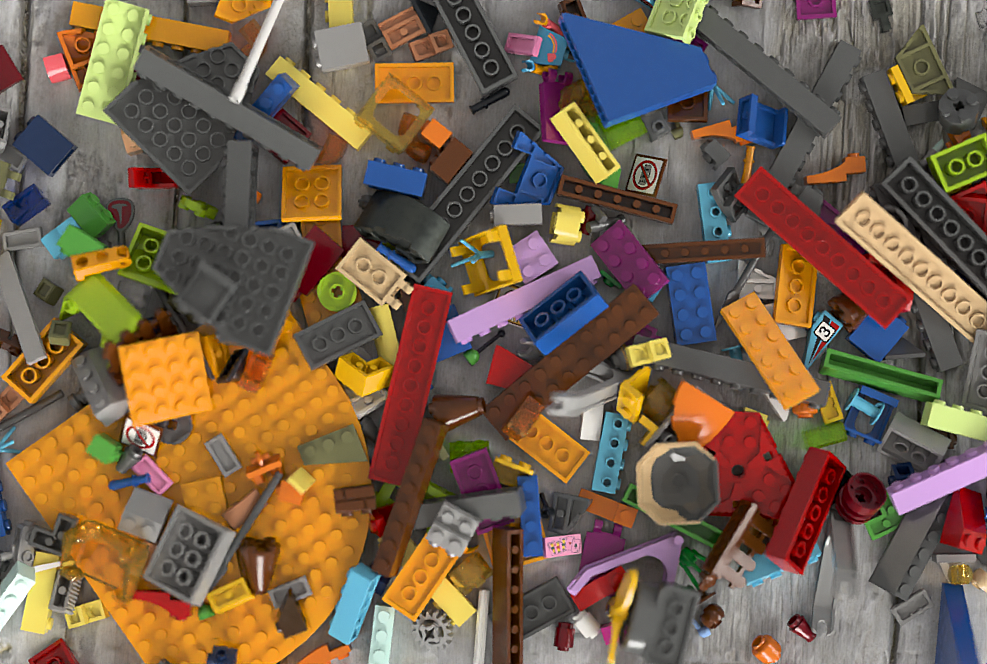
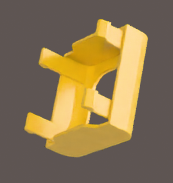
(479, 279)

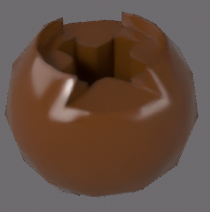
(712, 616)

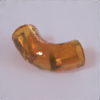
(416, 149)

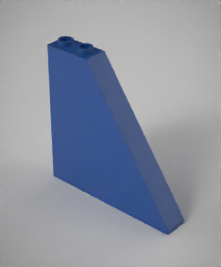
(633, 70)
(955, 631)

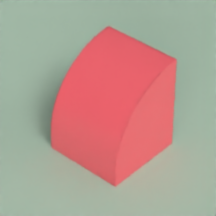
(57, 68)

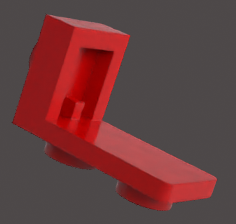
(379, 519)

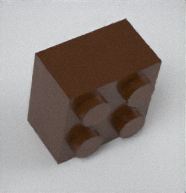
(450, 161)

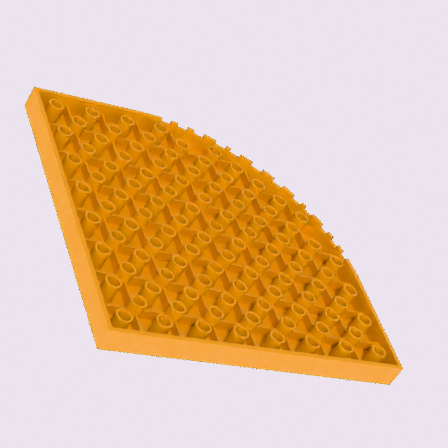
(313, 539)

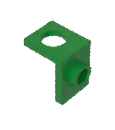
(608, 280)

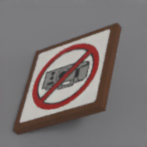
(646, 175)
(145, 437)

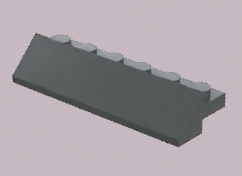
(911, 548)

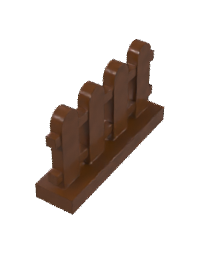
(145, 331)
(732, 537)

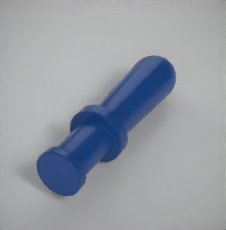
(401, 261)
(133, 481)

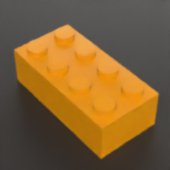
(35, 379)

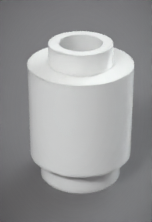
(587, 624)

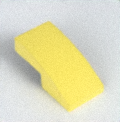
(648, 352)
(301, 480)
(87, 613)

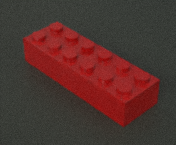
(805, 510)

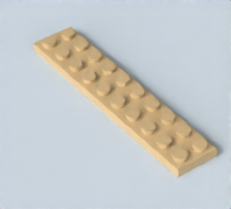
(914, 264)

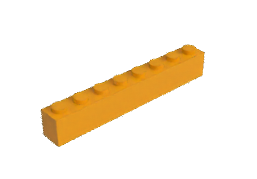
(160, 32)

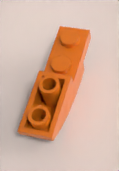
(324, 654)

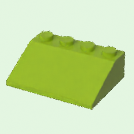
(143, 254)

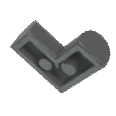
(52, 540)

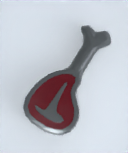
(123, 213)

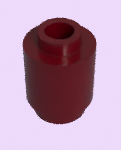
(564, 636)

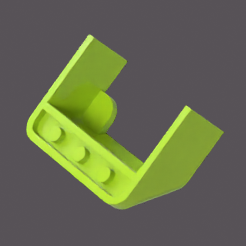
(102, 306)

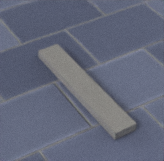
(20, 310)

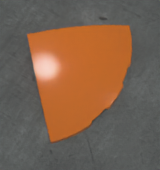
(77, 50)
(697, 415)

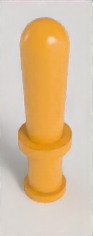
(747, 170)

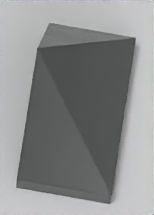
(904, 349)

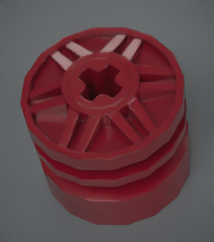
(860, 498)

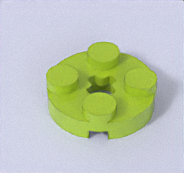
(199, 207)
(327, 298)

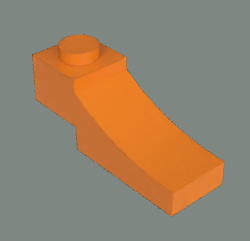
(719, 130)
(850, 165)
(610, 508)

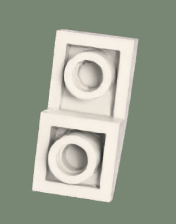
(591, 424)

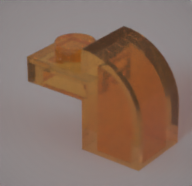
(250, 33)
(332, 150)
(256, 372)
(523, 419)

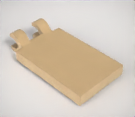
(374, 274)

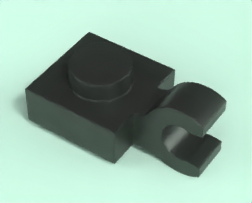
(880, 11)

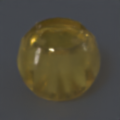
(960, 574)

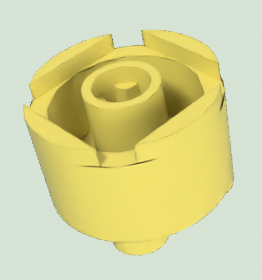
(566, 225)

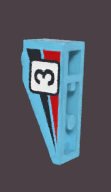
(819, 336)

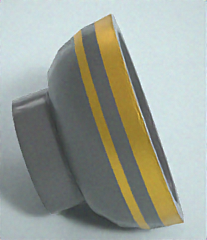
(619, 359)

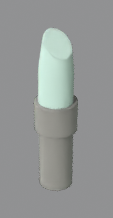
(937, 148)

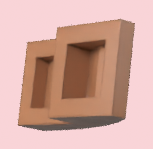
(430, 45)
(9, 401)
(239, 511)

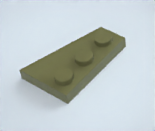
(335, 447)

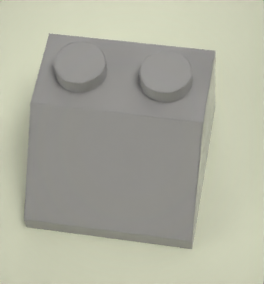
(145, 514)

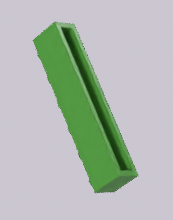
(880, 376)
(701, 531)

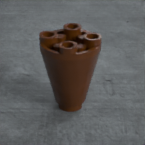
(847, 311)
(456, 409)
(259, 562)

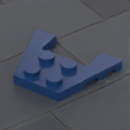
(538, 177)

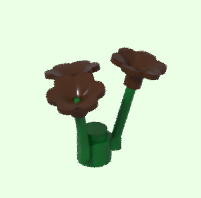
(688, 558)

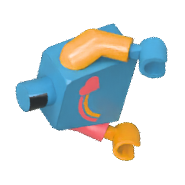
(552, 48)

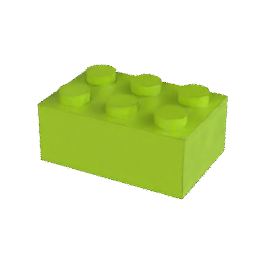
(960, 163)

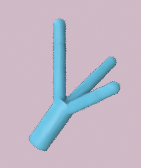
(718, 91)
(478, 255)
(3, 444)

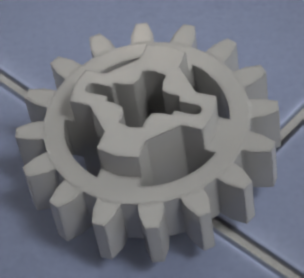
(441, 634)

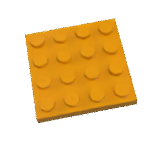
(164, 378)

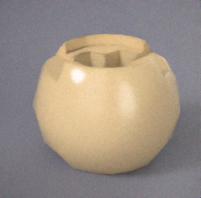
(980, 579)

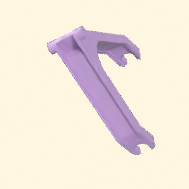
(665, 548)

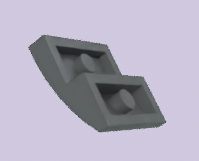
(723, 194)

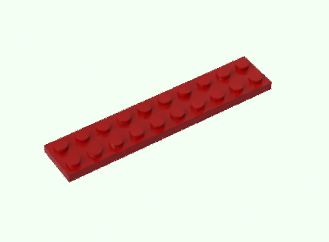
(823, 247)
(410, 383)

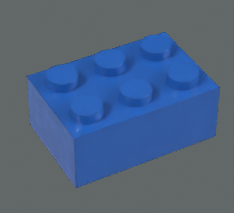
(396, 178)

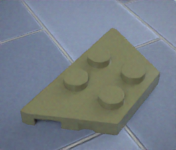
(922, 65)

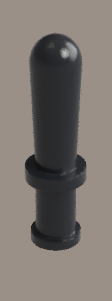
(484, 103)

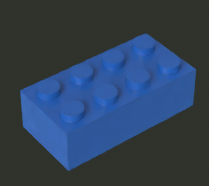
(690, 304)
(563, 313)

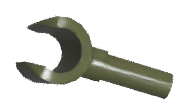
(678, 131)

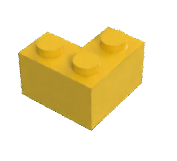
(363, 376)

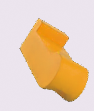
(100, 261)

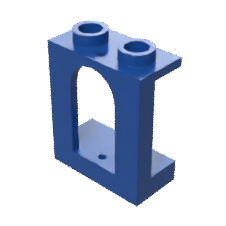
(880, 425)

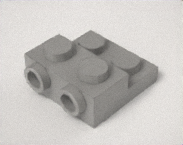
(452, 529)

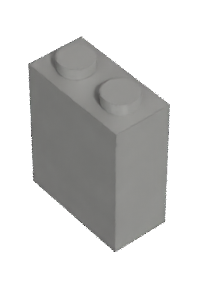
(341, 47)
(517, 215)

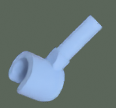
(703, 631)

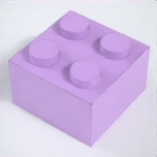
(533, 257)

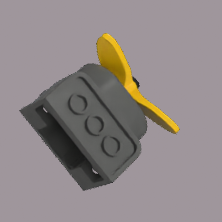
(652, 619)

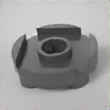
(180, 434)

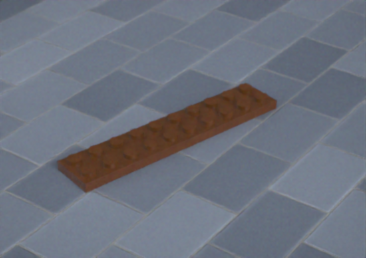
(575, 356)

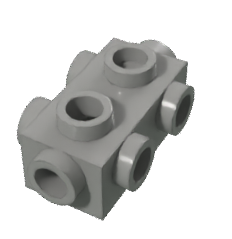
(20, 549)

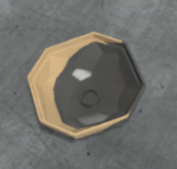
(677, 483)

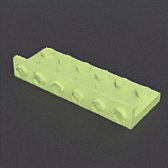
(675, 19)
(113, 56)

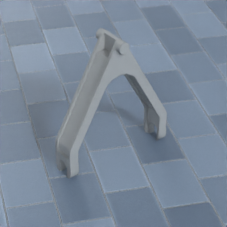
(594, 396)
(836, 568)

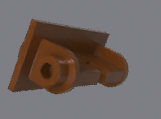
(12, 346)

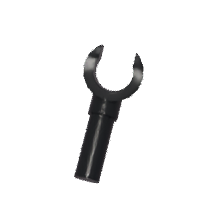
(543, 512)

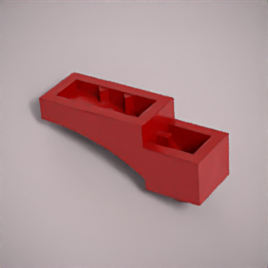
(599, 588)
(175, 606)

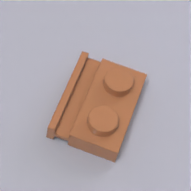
(401, 28)

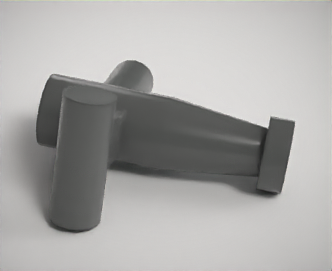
(601, 222)

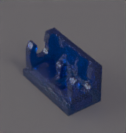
(26, 205)

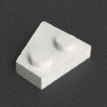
(761, 283)
(368, 403)

